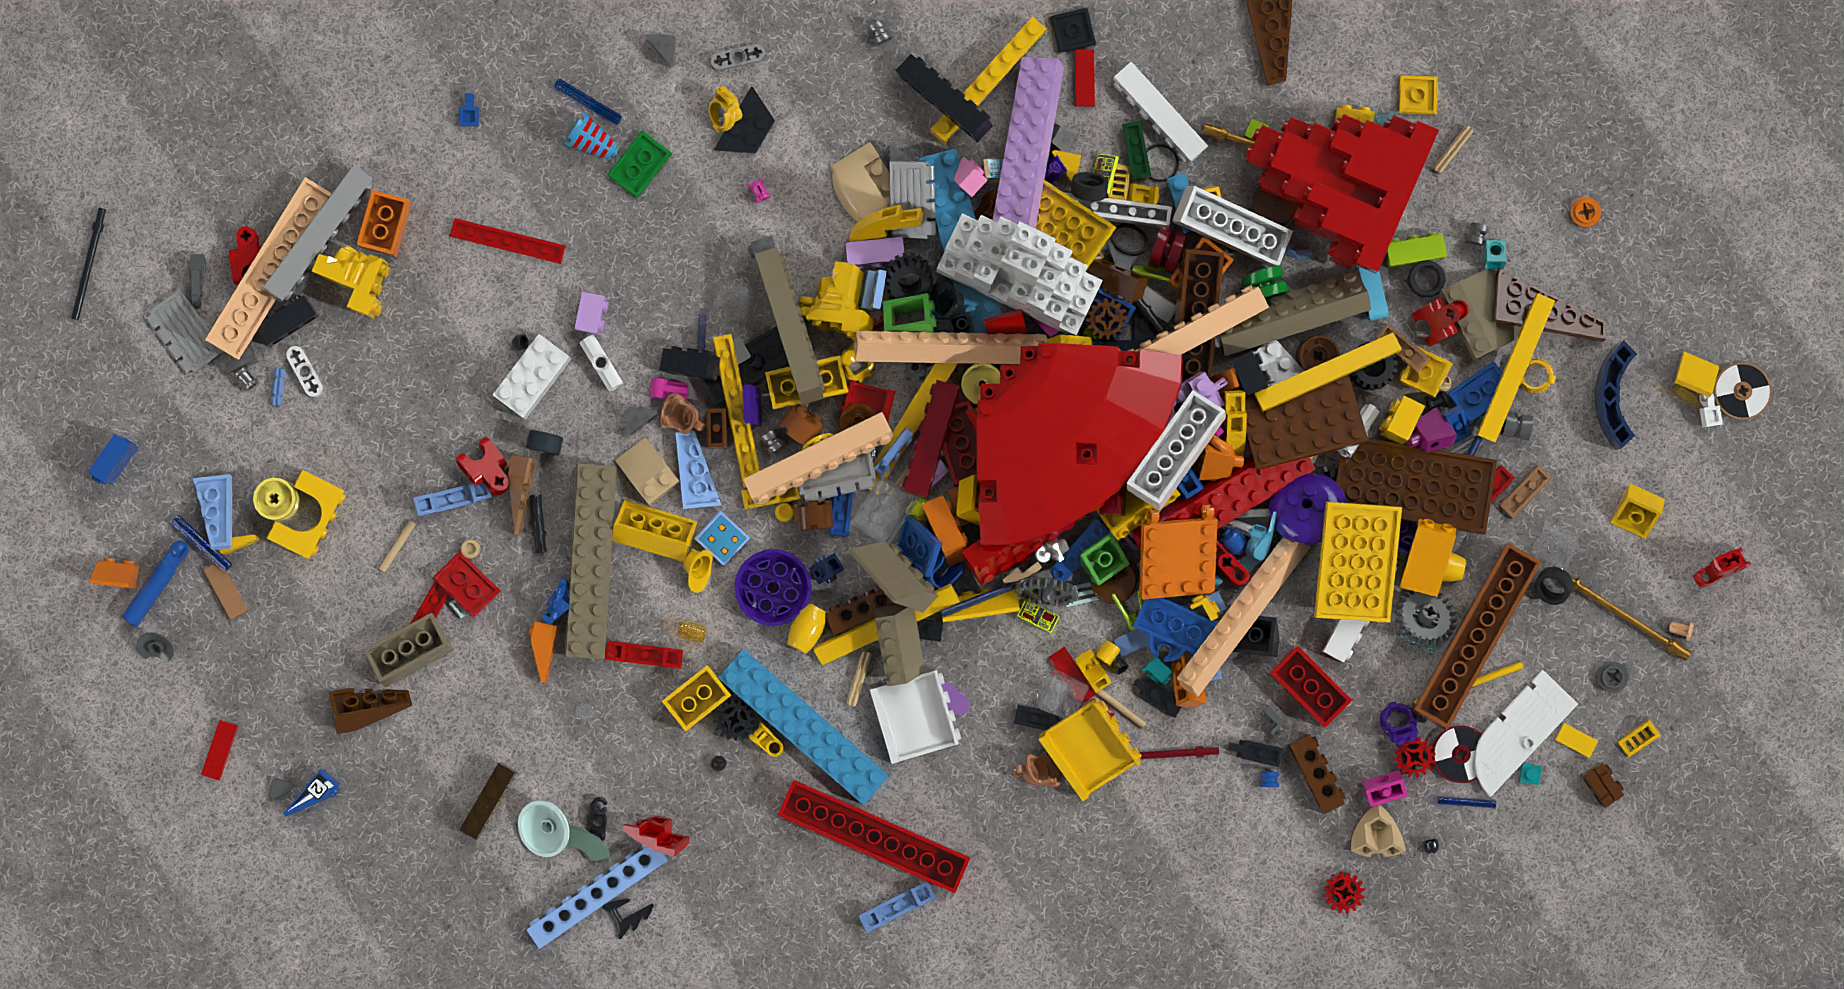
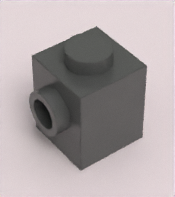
(915, 371)

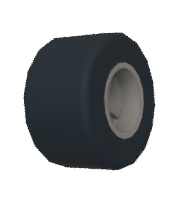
(544, 442)

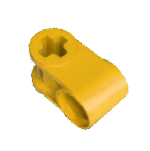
(1107, 652)
(766, 740)

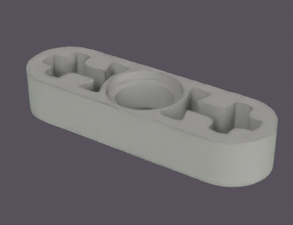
(750, 48)

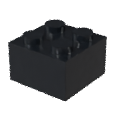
(1251, 372)

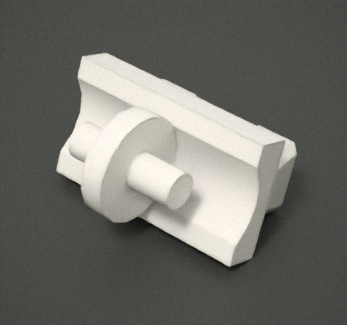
(1053, 550)

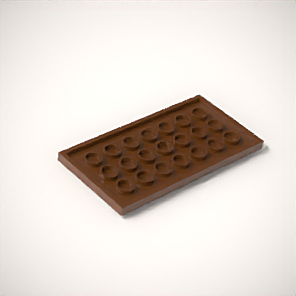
(1426, 485)

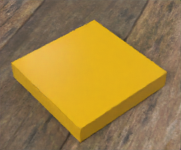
(1418, 95)
(1696, 374)

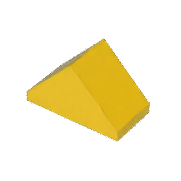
(1070, 161)

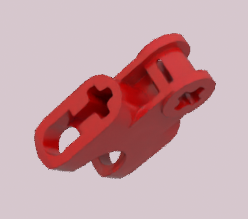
(245, 254)
(1441, 318)
(486, 469)
(1233, 566)
(1722, 567)

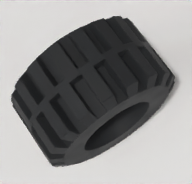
(904, 265)
(1378, 382)

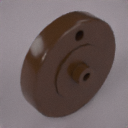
(1272, 207)
(1121, 584)

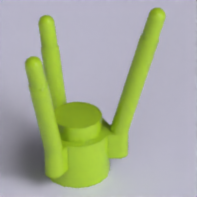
(1143, 270)
(1130, 617)

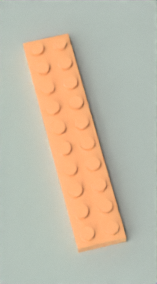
(249, 302)

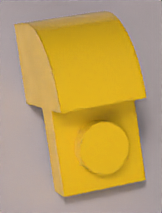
(1092, 670)

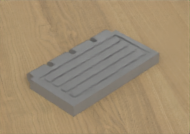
(913, 190)
(185, 329)
(844, 477)

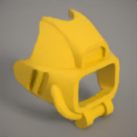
(847, 359)

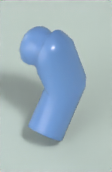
(1298, 253)

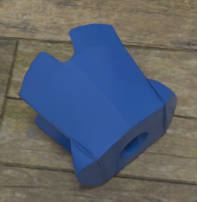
(950, 575)

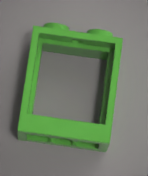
(906, 304)

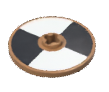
(1750, 378)

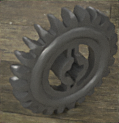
(1046, 591)
(1433, 612)

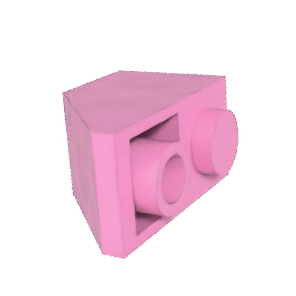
(970, 176)

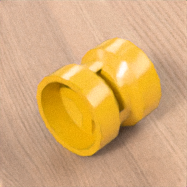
(805, 301)

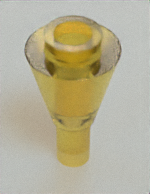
(1686, 395)

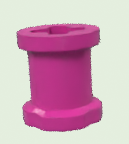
(759, 191)

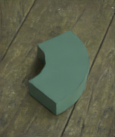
(588, 843)

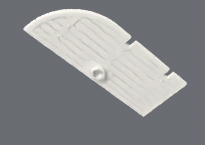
(1526, 725)

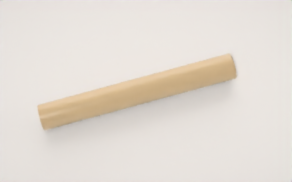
(397, 546)
(1121, 708)

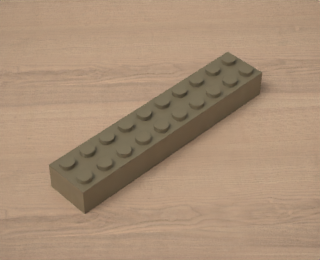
(590, 561)

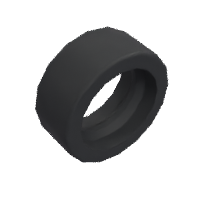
(1089, 186)
(1426, 293)
(1551, 597)

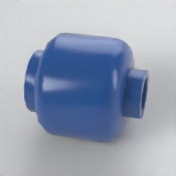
(1233, 541)

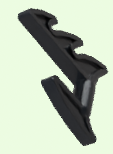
(624, 924)

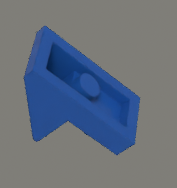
(1458, 421)

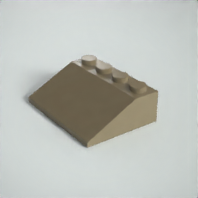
(1478, 327)
(895, 575)

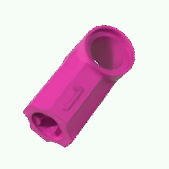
(663, 387)

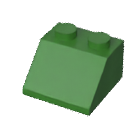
(1103, 559)

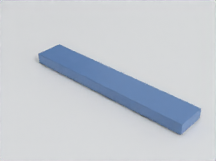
(1138, 639)

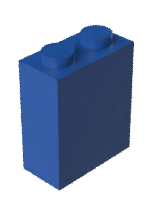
(112, 460)

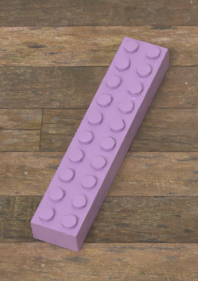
(1029, 140)

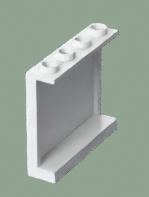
(915, 717)

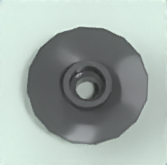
(153, 641)

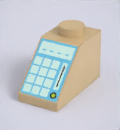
(992, 169)

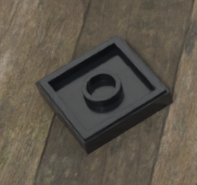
(1073, 30)

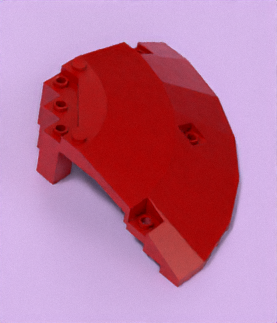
(1053, 413)

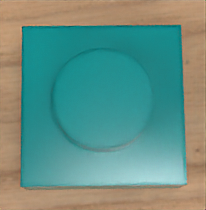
(1530, 774)

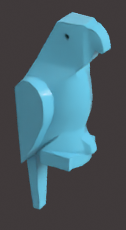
(1258, 544)

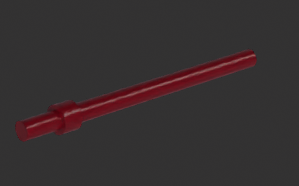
(1198, 751)

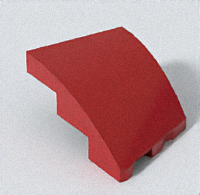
(657, 835)

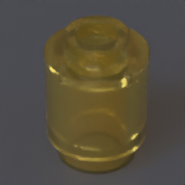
(692, 631)

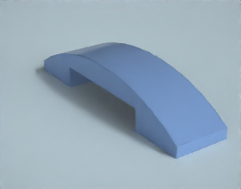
(450, 499)
(897, 906)

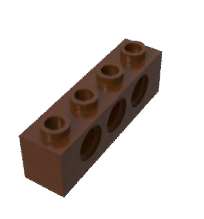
(840, 624)
(1336, 797)

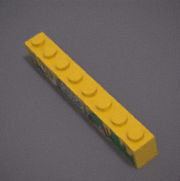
(994, 74)

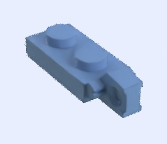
(893, 452)

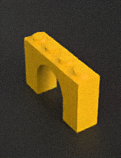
(306, 541)

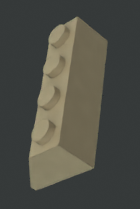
(899, 644)
(408, 650)

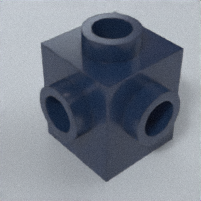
(826, 568)

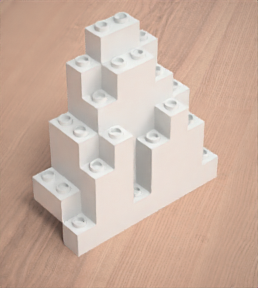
(1020, 270)

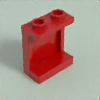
(877, 398)

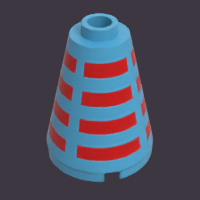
(591, 138)

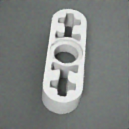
(293, 361)

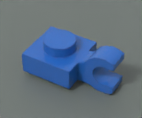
(469, 114)

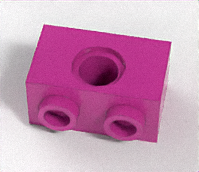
(1384, 788)

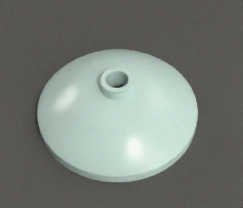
(536, 831)

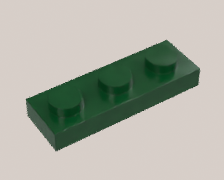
(1136, 150)

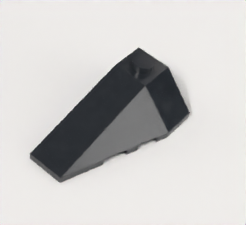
(1261, 638)

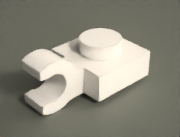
(1710, 413)

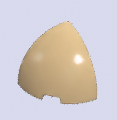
(1377, 834)

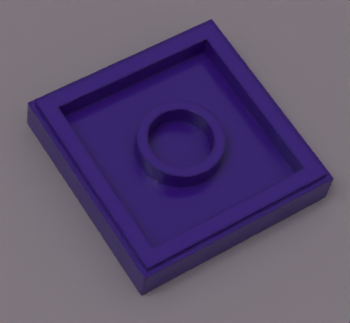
(752, 405)

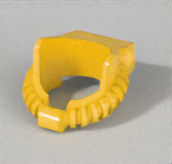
(730, 104)
(1551, 378)

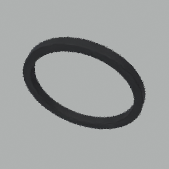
(1177, 161)
(1123, 250)

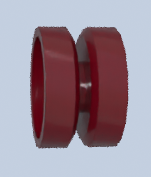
(1167, 249)

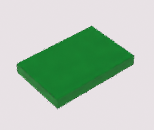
(639, 164)

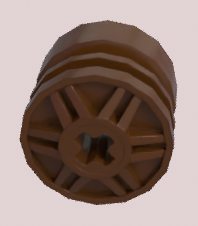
(1318, 344)

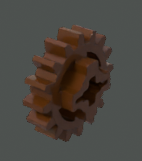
(1115, 319)

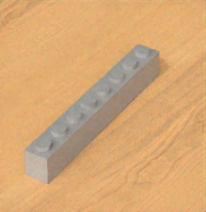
(316, 234)

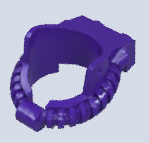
(1401, 734)

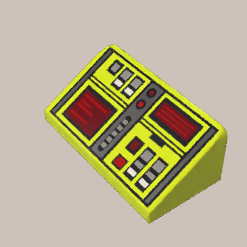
(1106, 166)
(1038, 616)

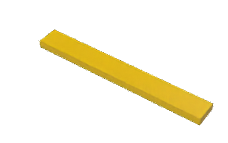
(1515, 367)
(1327, 372)
(734, 400)
(915, 411)
(868, 632)

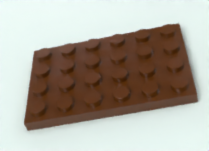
(1304, 425)

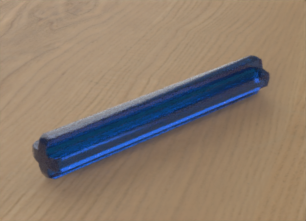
(588, 101)
(201, 543)

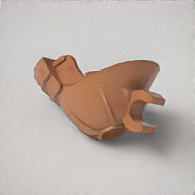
(680, 415)
(1039, 771)

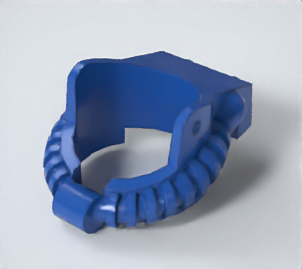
(557, 602)

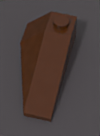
(357, 710)

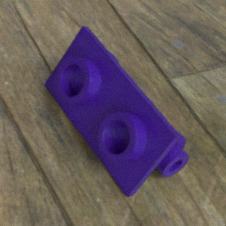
(1054, 169)

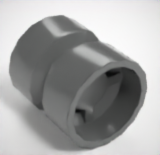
(1517, 426)

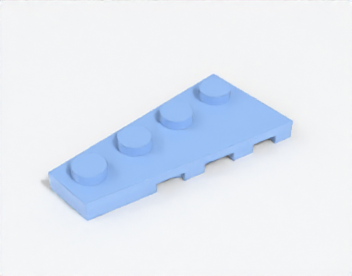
(695, 478)
(216, 508)

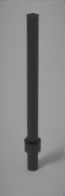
(97, 228)

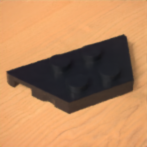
(750, 130)

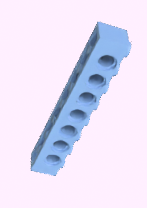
(543, 937)

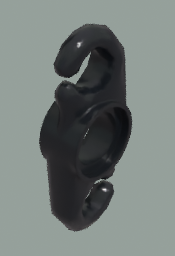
(598, 812)

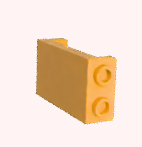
(1428, 557)

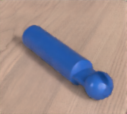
(155, 583)

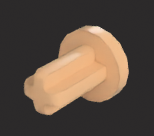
(1682, 629)

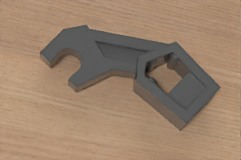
(197, 271)

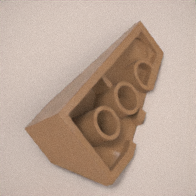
(520, 480)

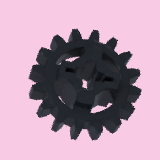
(723, 716)

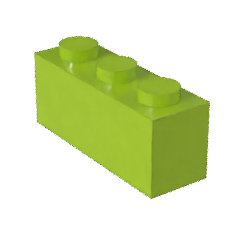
(1416, 250)

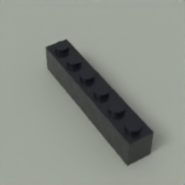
(944, 98)

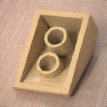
(647, 471)

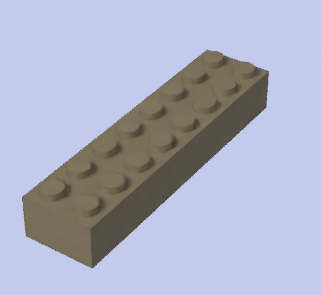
(1299, 312)
(790, 325)

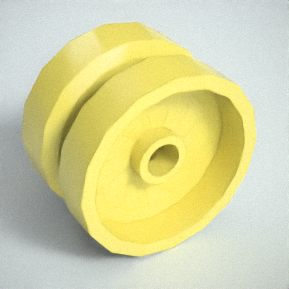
(974, 375)
(265, 497)

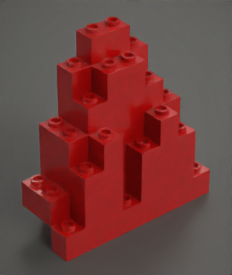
(1345, 179)

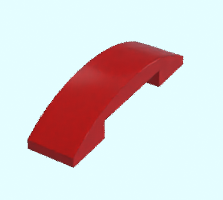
(644, 654)

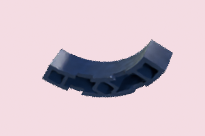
(1608, 395)

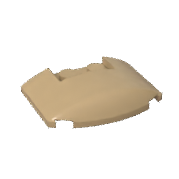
(862, 182)

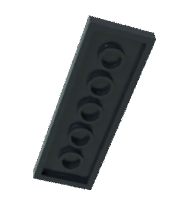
(767, 345)

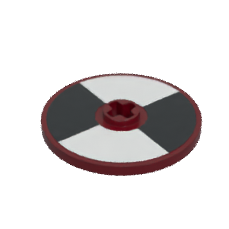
(1446, 748)

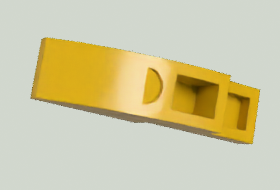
(879, 222)
(1235, 421)

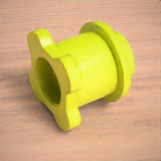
(918, 511)

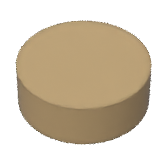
(470, 549)

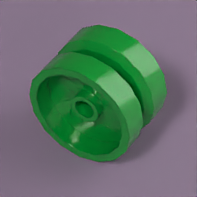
(1265, 281)

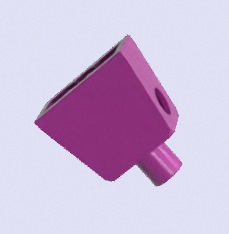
(1432, 432)

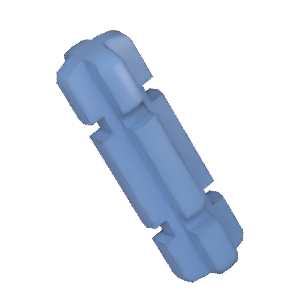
(277, 387)

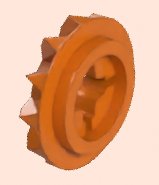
(1590, 204)

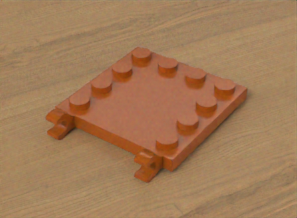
(1178, 555)

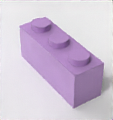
(874, 252)

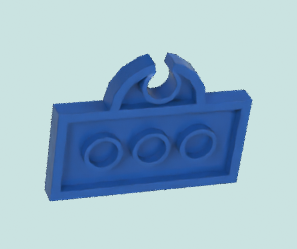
(1173, 627)

